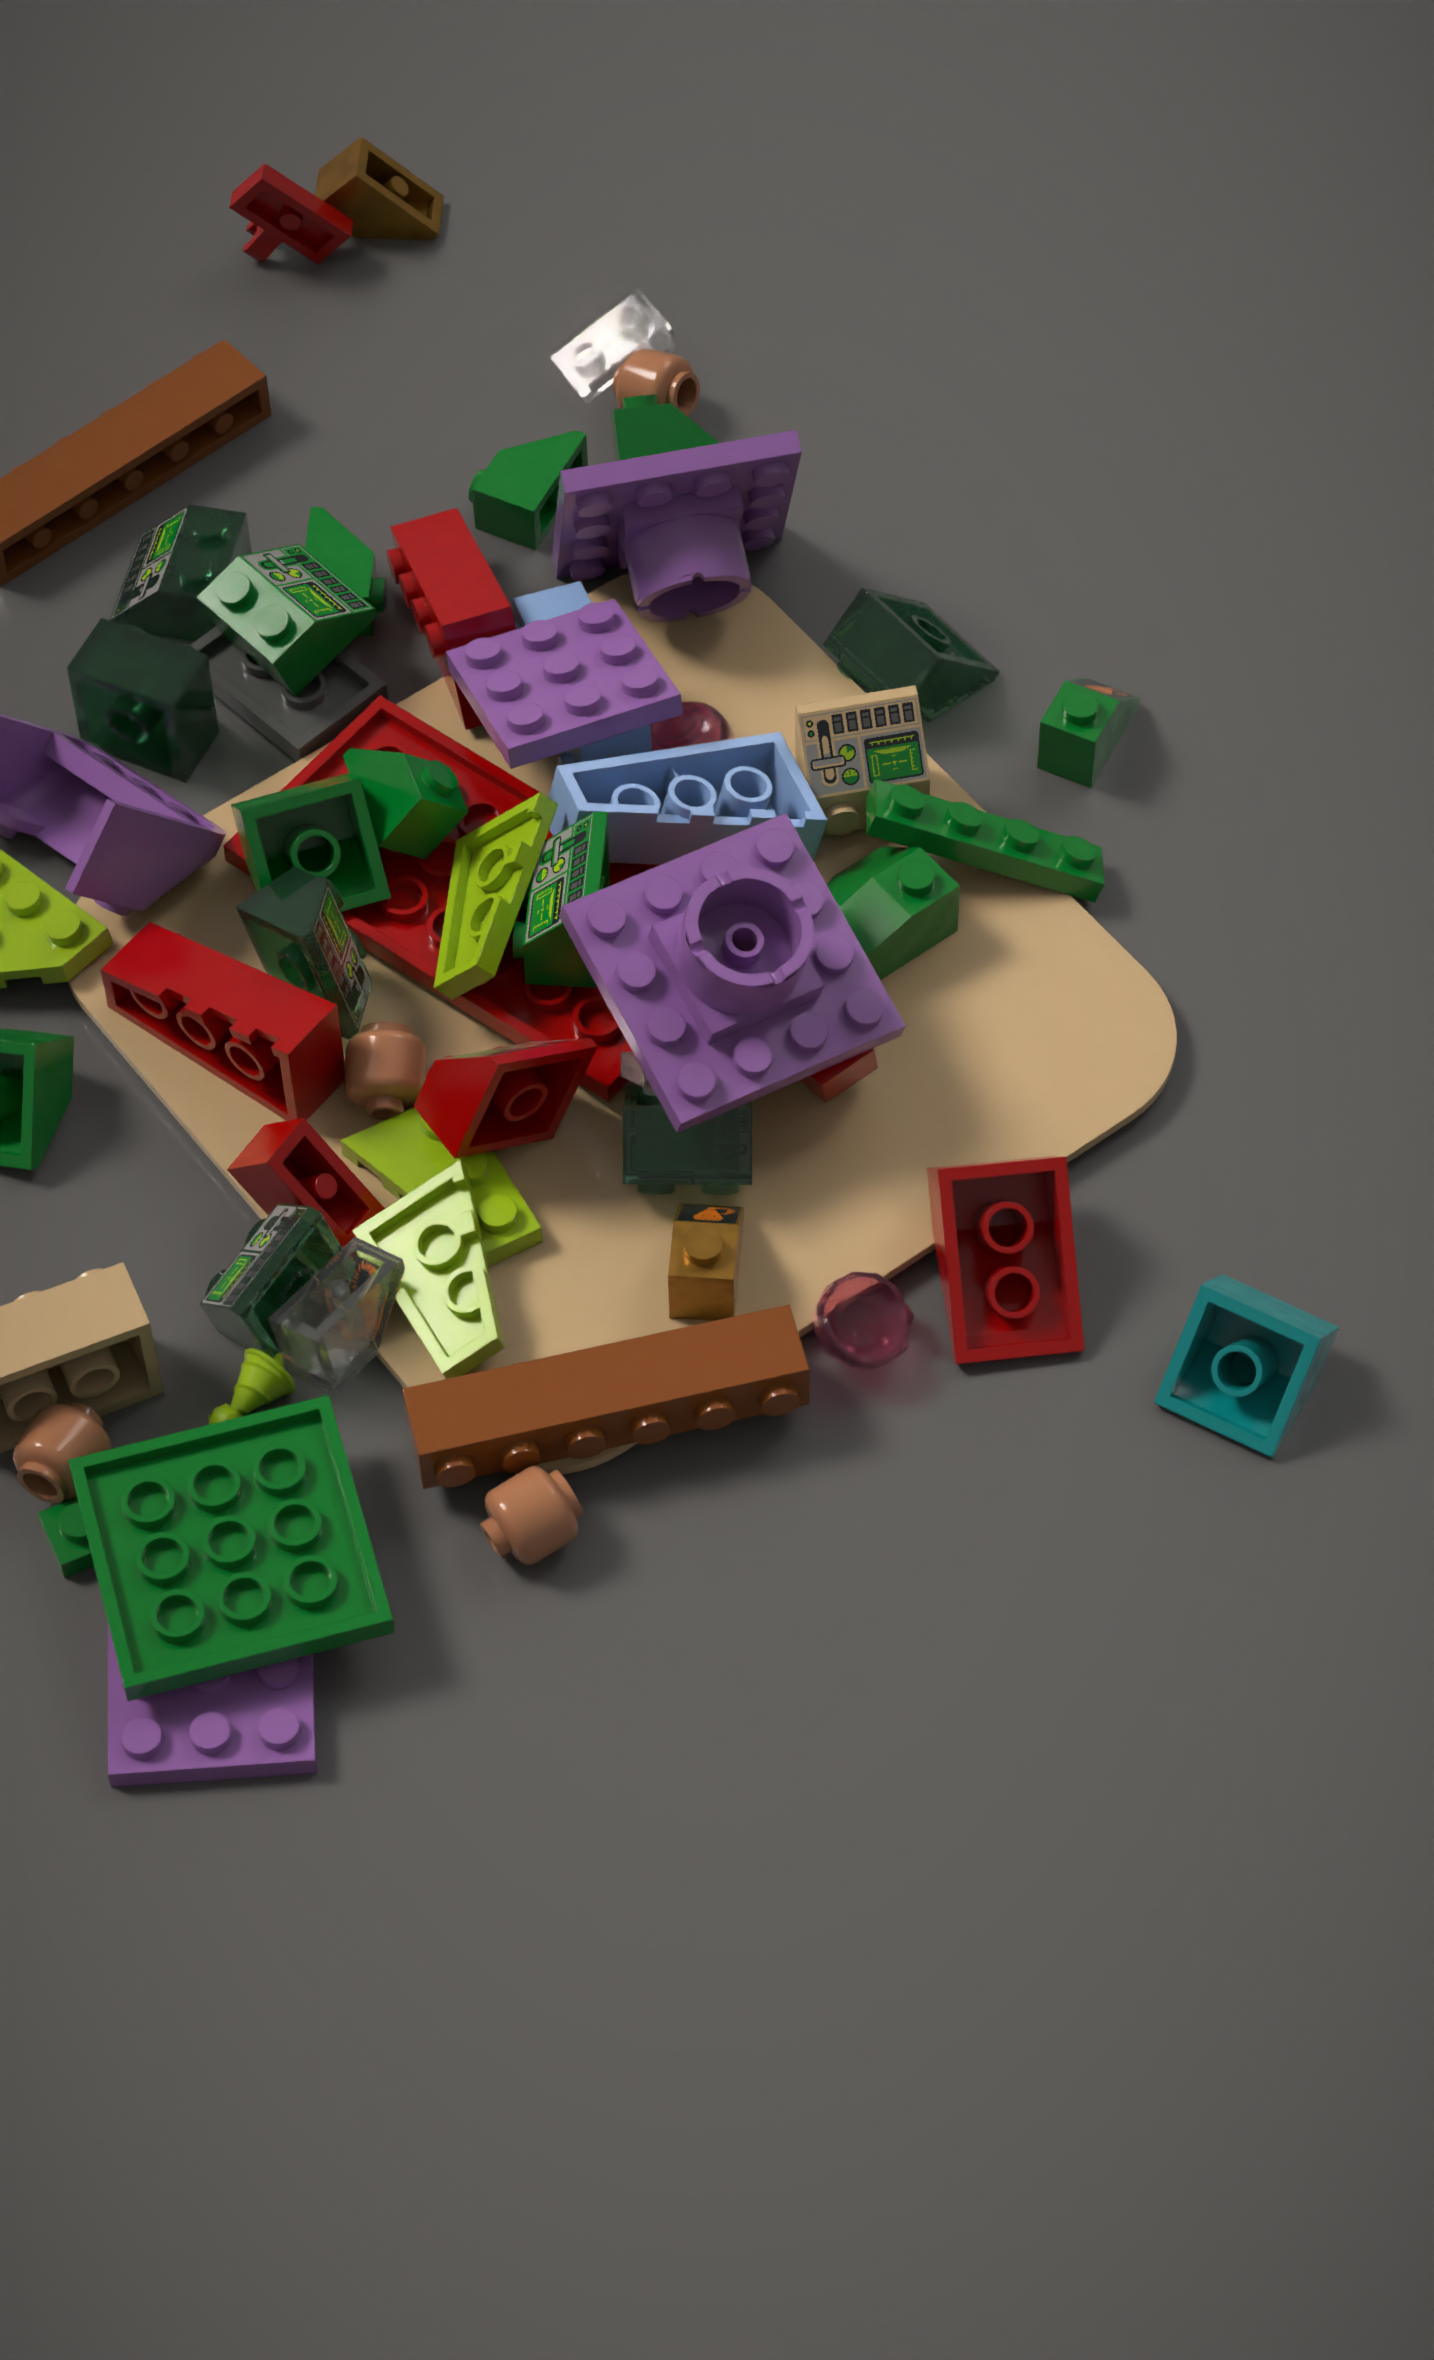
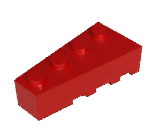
(448, 590)
(230, 1019)

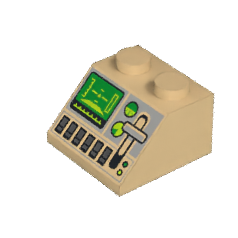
(853, 742)

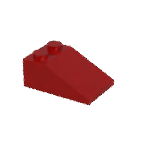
(1007, 1258)

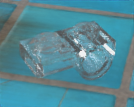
(602, 348)

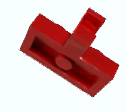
(287, 214)

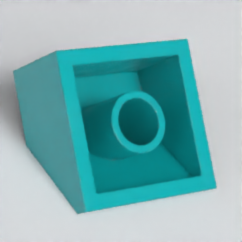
(1245, 1364)

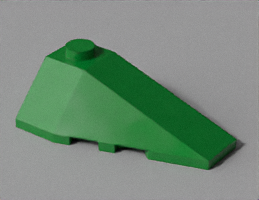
(897, 905)
(33, 1093)

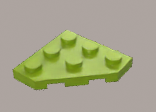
(43, 929)

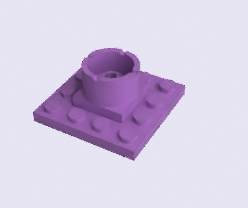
(677, 521)
(731, 972)

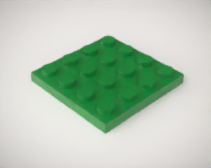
(230, 1547)

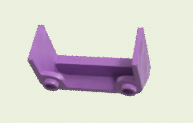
(101, 815)

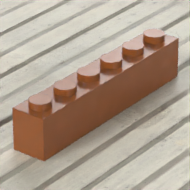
(127, 454)
(606, 1397)

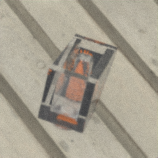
(339, 1316)

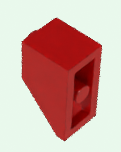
(297, 1167)

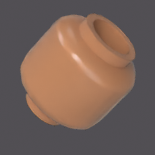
(660, 375)
(384, 1069)
(50, 1441)
(531, 1515)

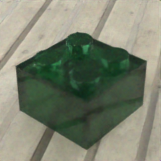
(144, 699)

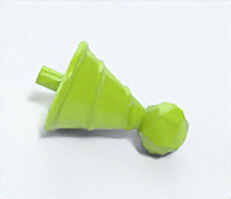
(258, 1384)

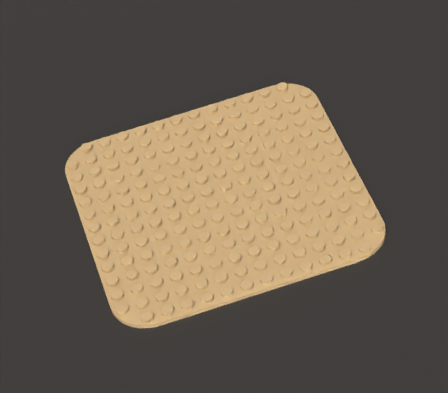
(1014, 1046)

